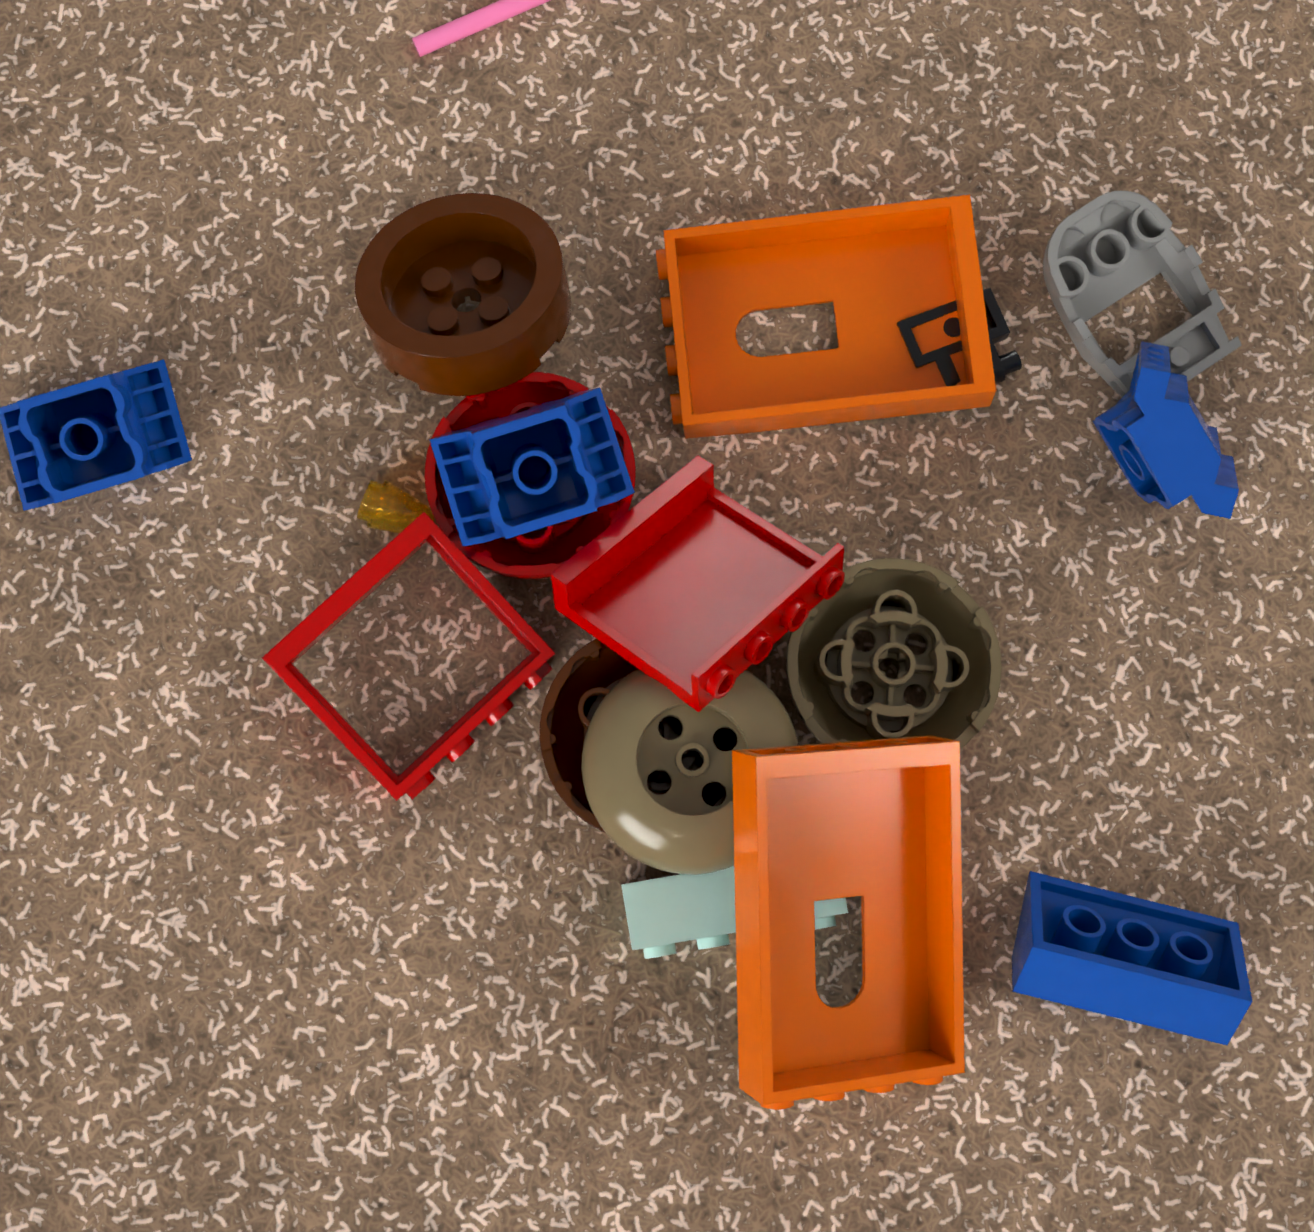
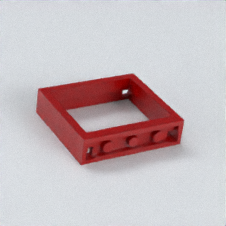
(349, 596)

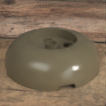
(891, 602)
(624, 747)

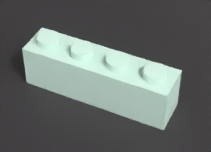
(693, 908)

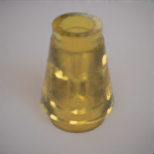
(390, 507)

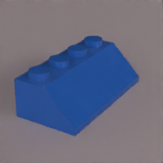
(1130, 959)

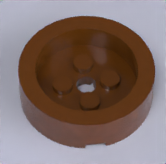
(456, 249)

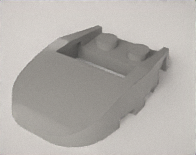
(1110, 252)

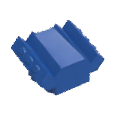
(94, 435)
(1166, 442)
(532, 468)

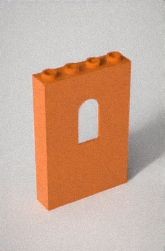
(874, 268)
(841, 825)

